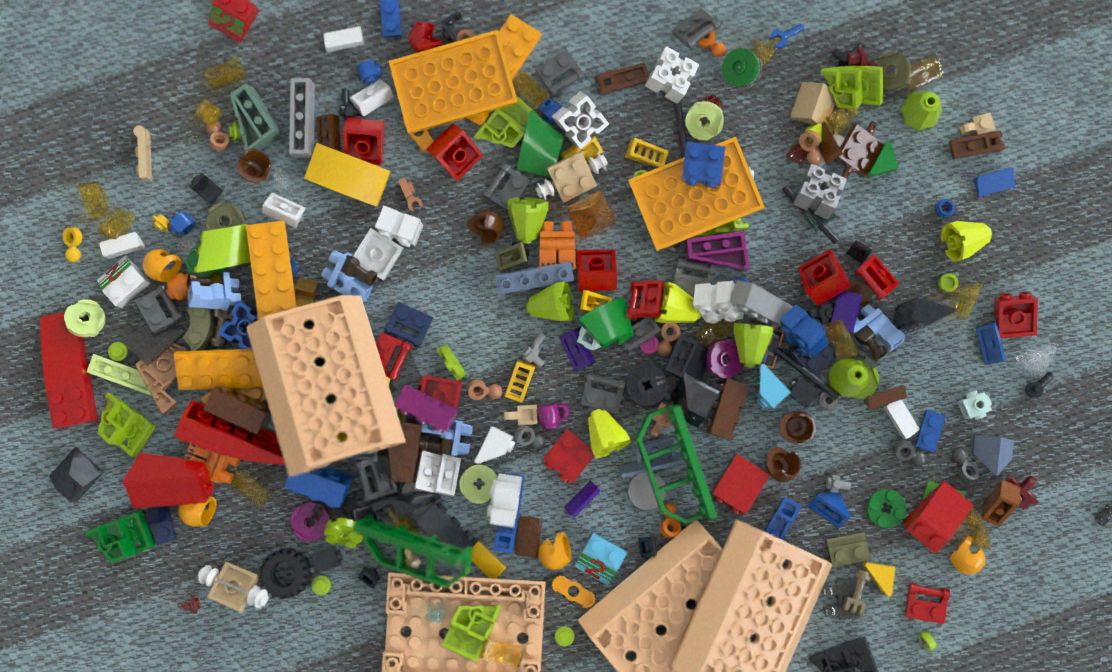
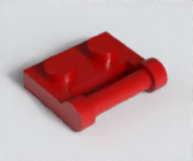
(877, 277)
(650, 302)
(386, 346)
(924, 609)

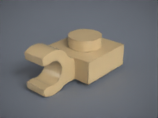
(979, 124)
(525, 415)

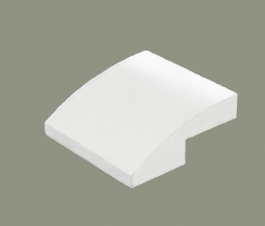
(437, 473)

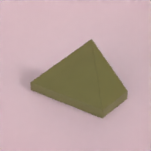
(511, 257)

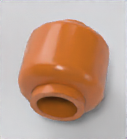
(178, 287)

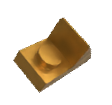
(305, 291)

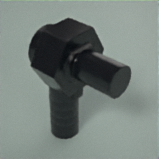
(842, 56)
(347, 110)
(1036, 389)

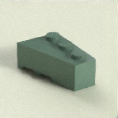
(254, 118)

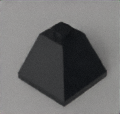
(694, 399)
(75, 475)

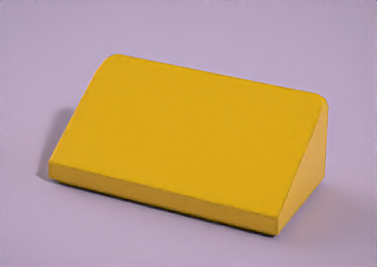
(589, 150)
(487, 560)

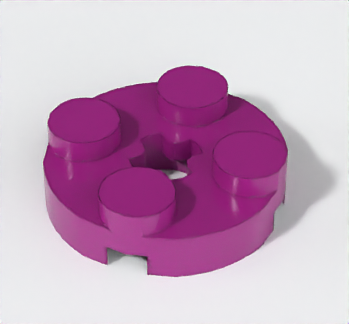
(714, 359)
(300, 526)

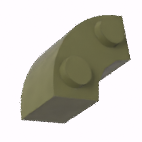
(200, 329)

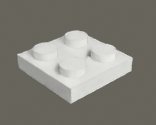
(378, 253)

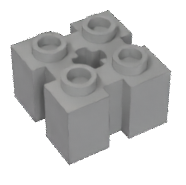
(820, 191)

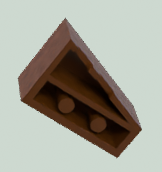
(238, 409)
(727, 409)
(404, 456)

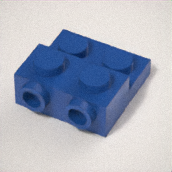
(703, 164)

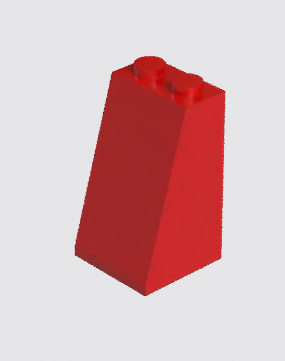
(167, 481)

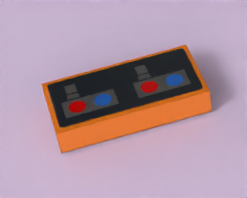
(769, 357)

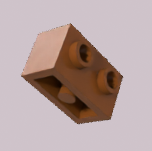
(1001, 503)

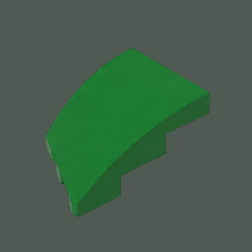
(539, 146)
(608, 323)
(118, 537)

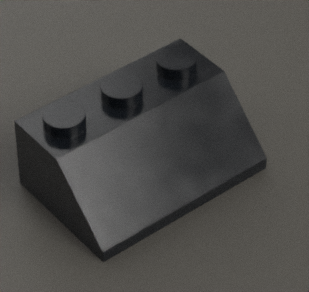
(448, 530)

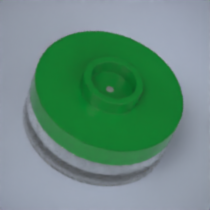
(742, 68)

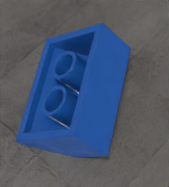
(323, 485)

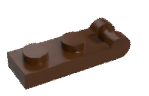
(622, 78)
(976, 145)

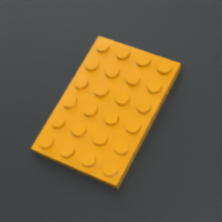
(453, 82)
(684, 211)

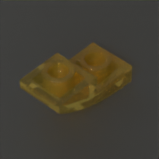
(530, 89)
(840, 338)
(980, 533)

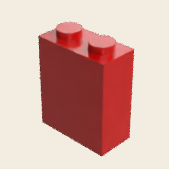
(739, 484)

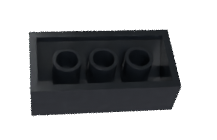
(919, 313)

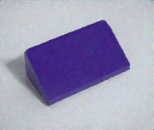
(847, 309)
(577, 353)
(582, 499)

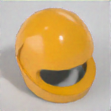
(156, 261)
(195, 515)
(555, 555)
(967, 562)

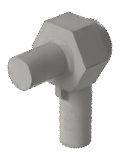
(530, 354)
(834, 484)

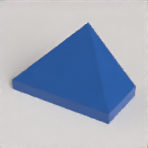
(831, 508)

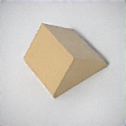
(813, 103)

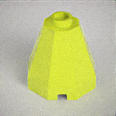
(964, 238)
(677, 306)
(606, 434)

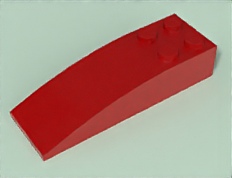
(66, 374)
(227, 438)

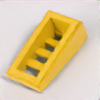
(637, 157)
(513, 396)

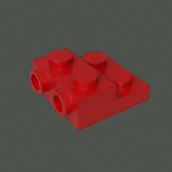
(1016, 314)
(441, 389)
(568, 456)

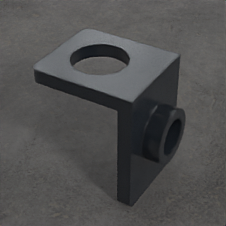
(446, 22)

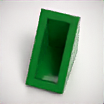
(885, 161)

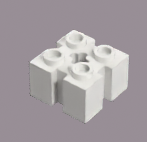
(672, 75)
(582, 109)
(399, 226)
(714, 302)
(504, 500)

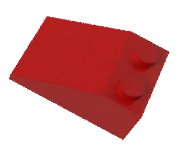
(938, 516)

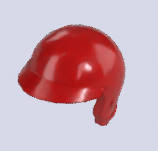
(421, 37)

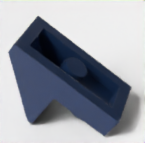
(161, 523)

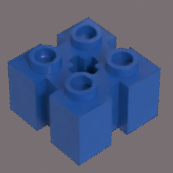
(235, 330)
(803, 332)

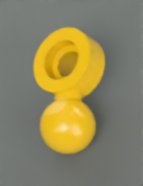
(72, 237)

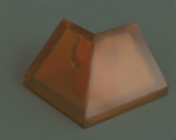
(591, 215)

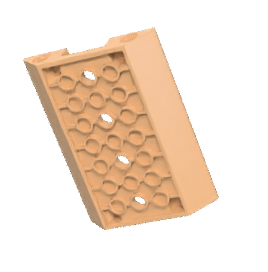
(299, 388)
(654, 597)
(737, 607)
(422, 650)

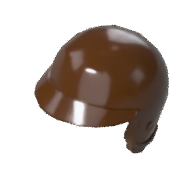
(254, 166)
(487, 224)
(797, 427)
(783, 465)

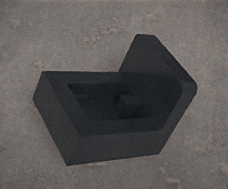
(205, 188)
(360, 513)

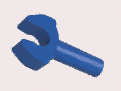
(785, 35)

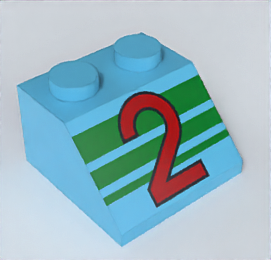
(768, 388)
(600, 558)

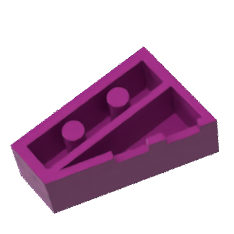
(721, 250)
(426, 409)

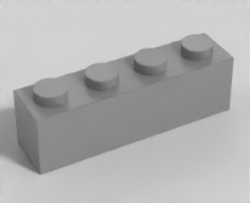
(302, 118)
(759, 303)

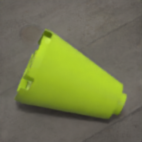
(848, 377)

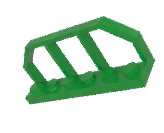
(688, 454)
(417, 544)

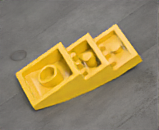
(347, 174)

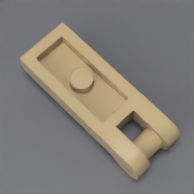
(143, 153)

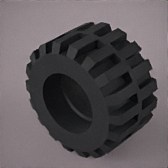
(301, 568)

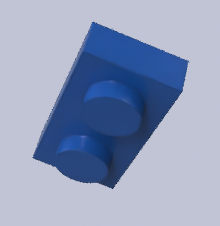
(390, 18)
(990, 343)
(930, 431)

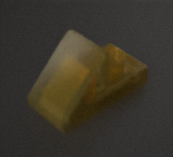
(766, 51)
(207, 112)
(95, 199)
(116, 224)
(969, 295)

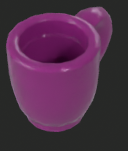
(549, 415)

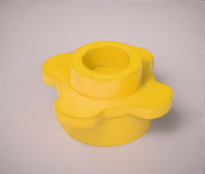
(160, 222)

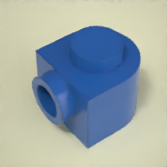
(369, 71)
(548, 109)
(181, 223)

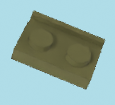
(848, 549)

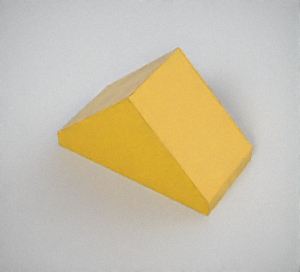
(592, 300)
(882, 575)

